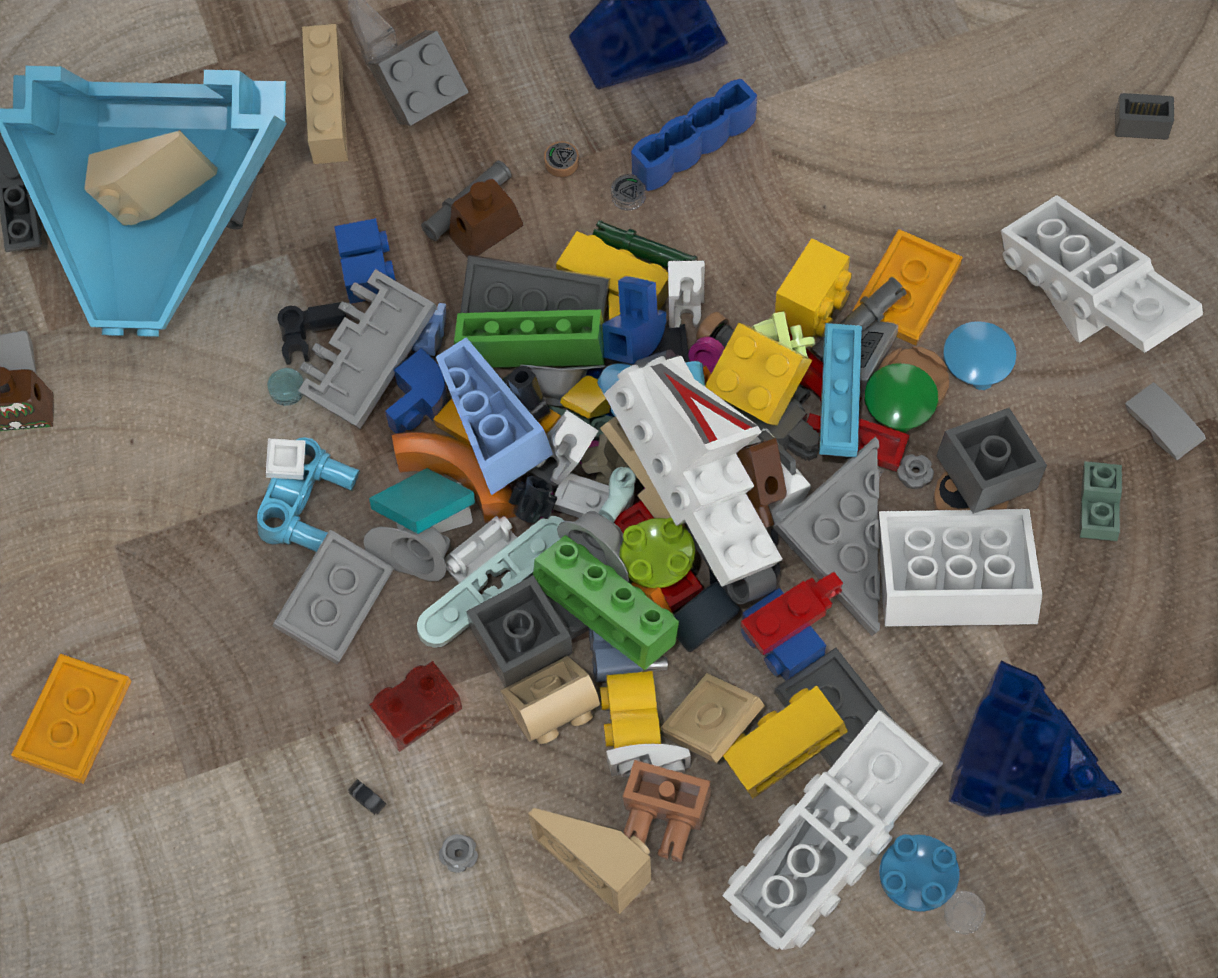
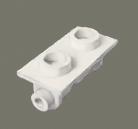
(479, 548)

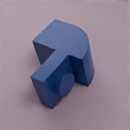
(639, 325)
(423, 389)

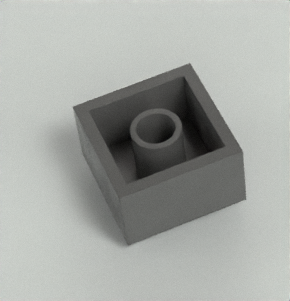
(418, 77)
(991, 460)
(519, 631)

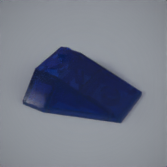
(645, 38)

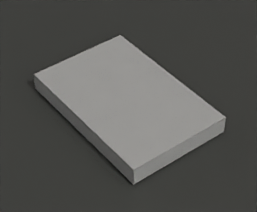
(333, 597)

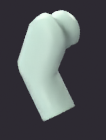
(620, 492)

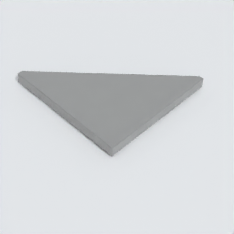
(840, 533)

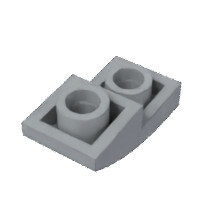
(1165, 420)

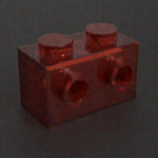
(415, 705)

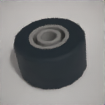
(704, 616)

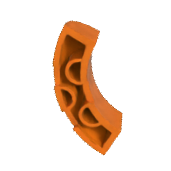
(456, 459)

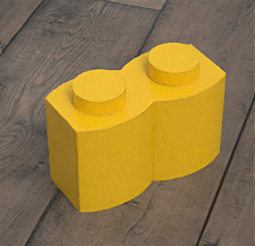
(631, 709)

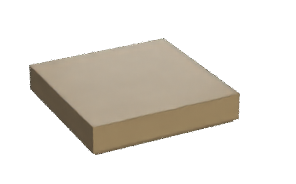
(711, 717)

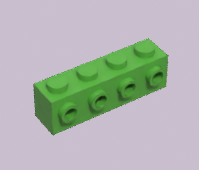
(535, 337)
(605, 602)

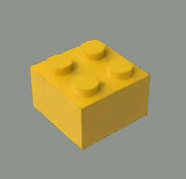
(814, 288)
(757, 374)

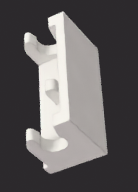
(685, 290)
(568, 443)

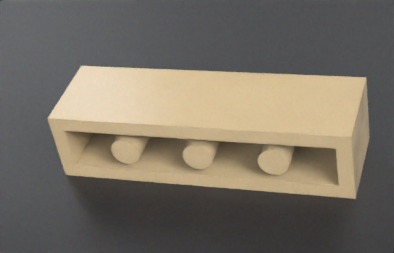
(324, 94)

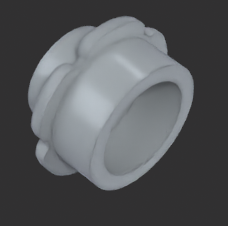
(911, 479)
(453, 844)

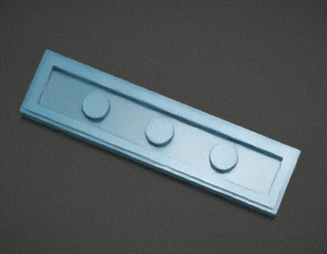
(840, 390)

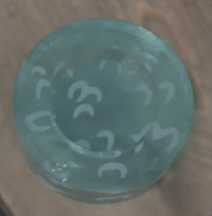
(284, 386)

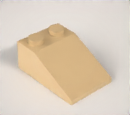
(146, 176)
(596, 854)

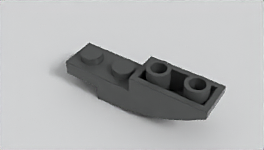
(17, 212)

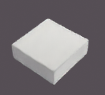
(285, 459)

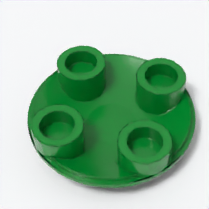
(901, 396)

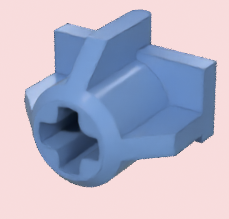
(432, 335)

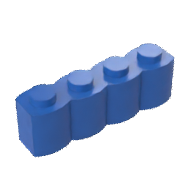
(694, 134)

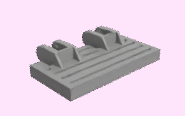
(367, 349)

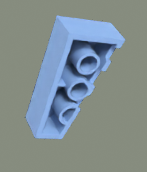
(495, 420)

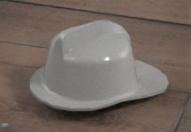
(558, 381)
(599, 537)
(410, 552)

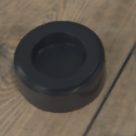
(366, 797)

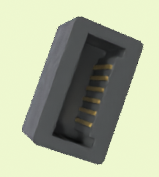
(1144, 116)

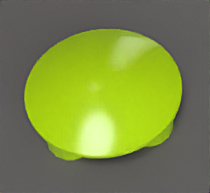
(657, 552)

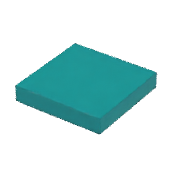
(422, 500)

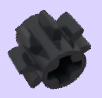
(532, 499)

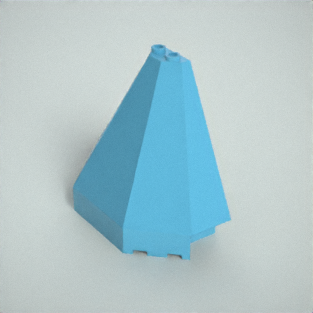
(144, 269)

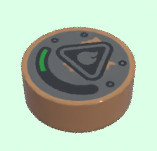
(561, 159)
(712, 325)

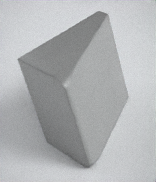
(17, 351)

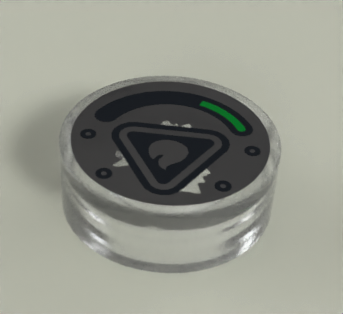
(628, 192)

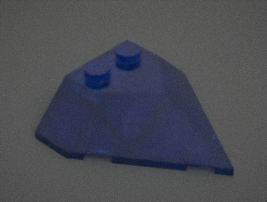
(1023, 752)

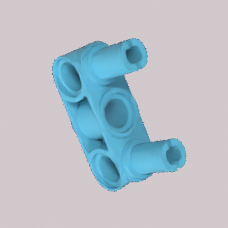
(288, 498)

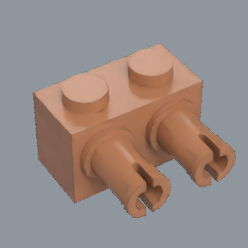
(667, 796)

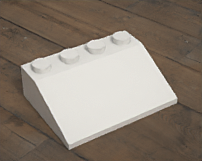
(959, 568)

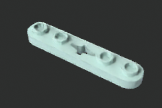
(448, 615)

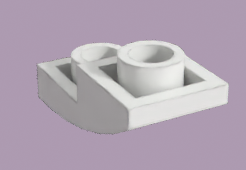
(666, 756)

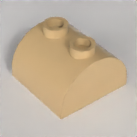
(551, 699)

